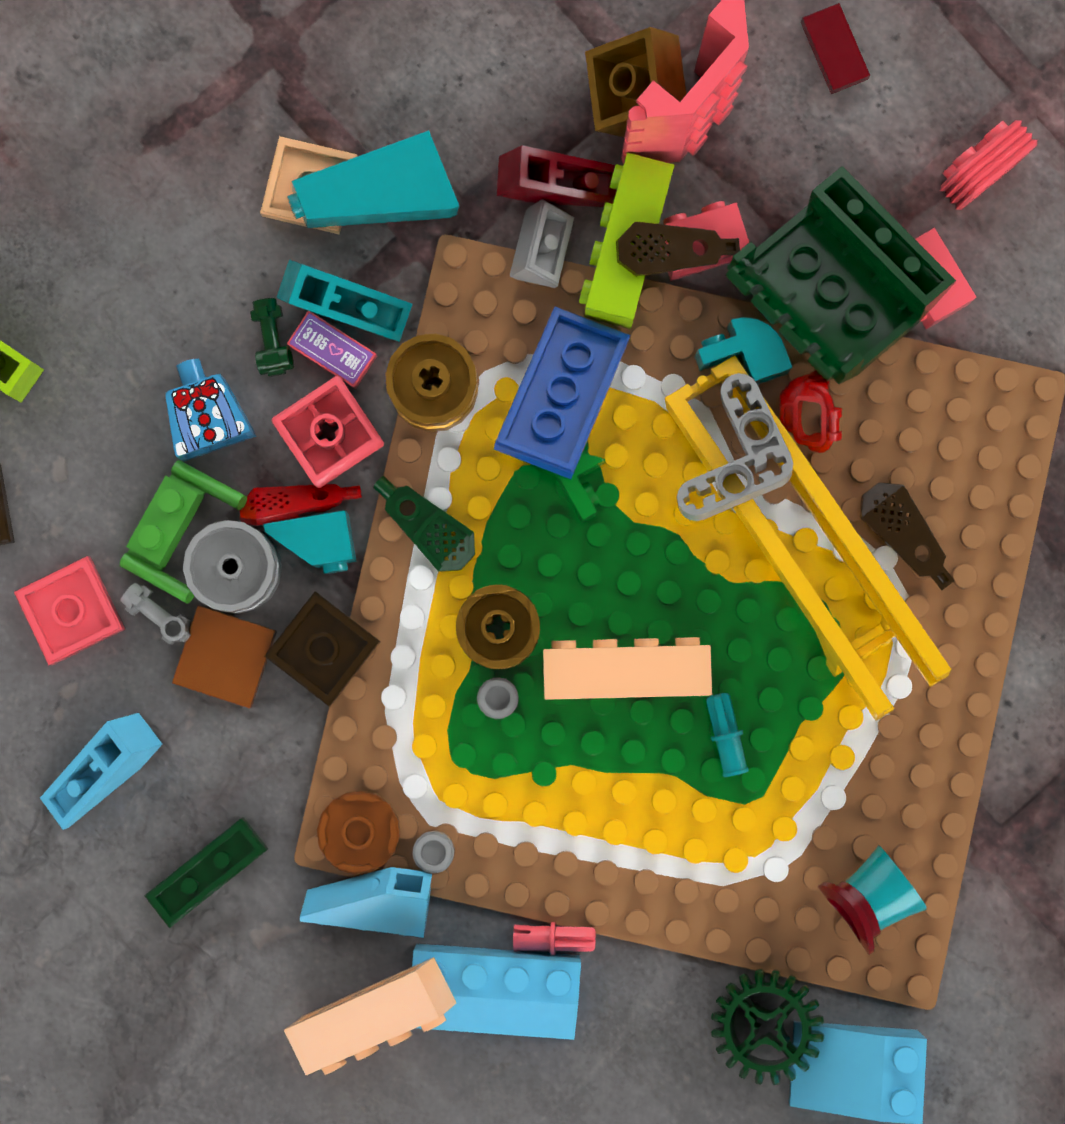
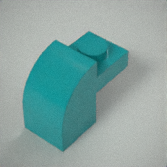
(755, 346)

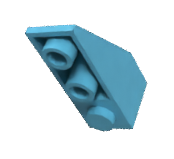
(377, 901)

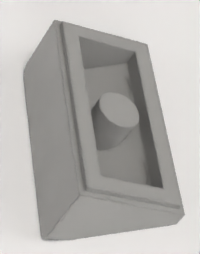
(542, 245)

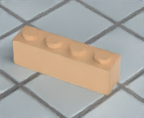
(627, 671)
(371, 1017)

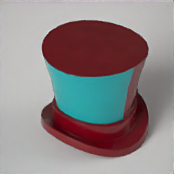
(873, 898)

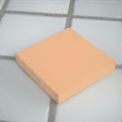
(292, 161)

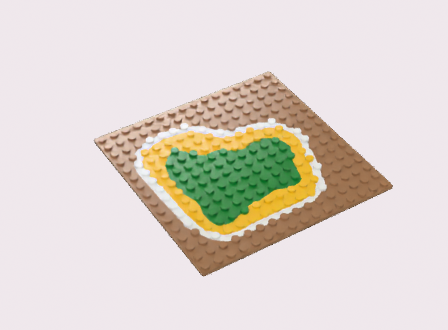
(622, 803)

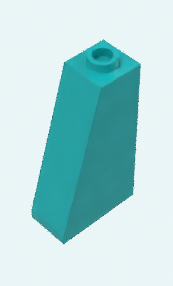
(378, 187)

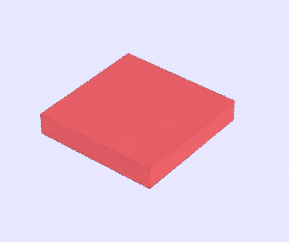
(69, 610)

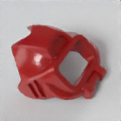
(810, 388)

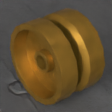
(426, 359)

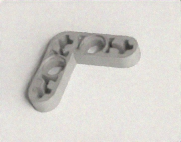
(756, 453)

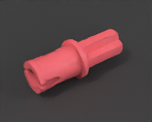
(553, 938)

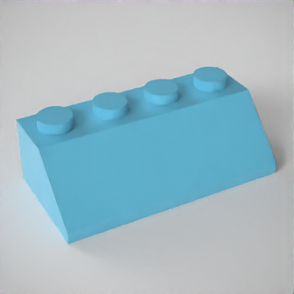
(508, 990)

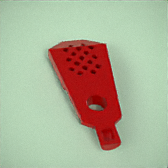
(287, 502)

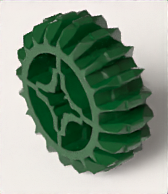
(781, 1042)

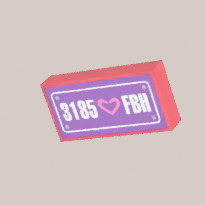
(331, 349)

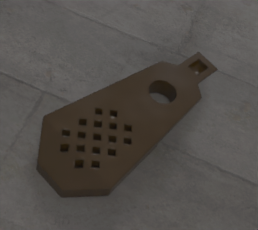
(679, 248)
(909, 536)

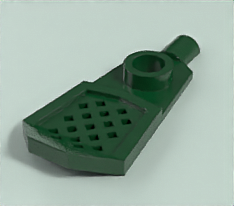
(423, 522)

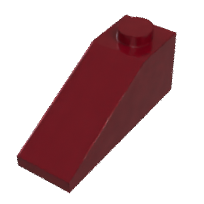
(555, 177)

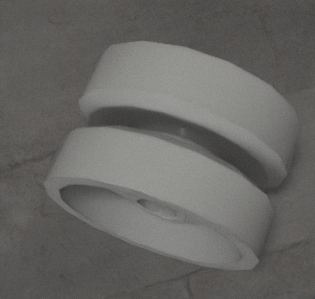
(208, 559)

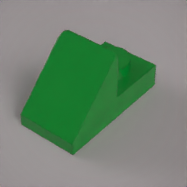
(581, 495)

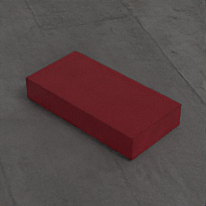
(835, 48)

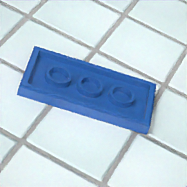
(562, 392)

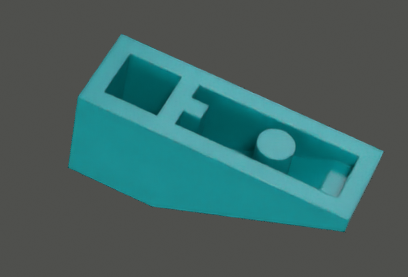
(344, 300)

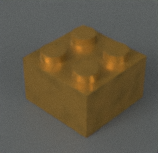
(626, 68)

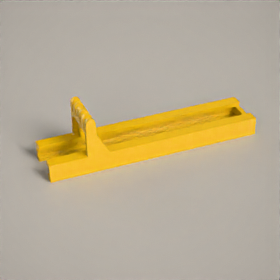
(896, 615)

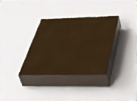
(322, 649)

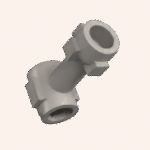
(172, 628)

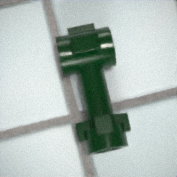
(274, 358)

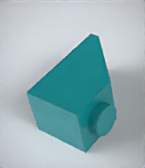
(318, 539)

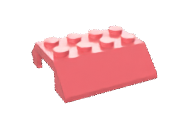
(670, 128)

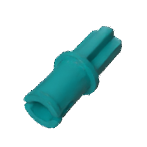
(726, 734)

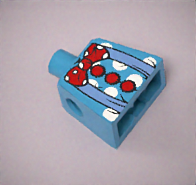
(204, 413)

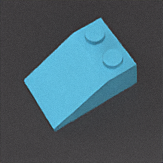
(863, 1073)

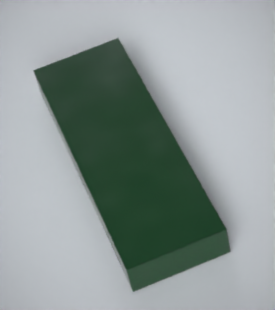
(206, 872)

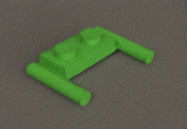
(167, 522)

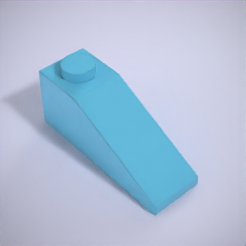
(100, 768)

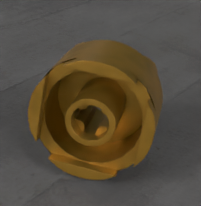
(478, 613)

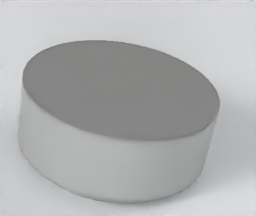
(497, 698)
(433, 851)

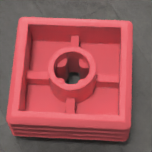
(986, 162)
(302, 425)

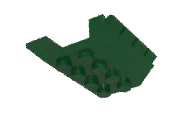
(841, 278)

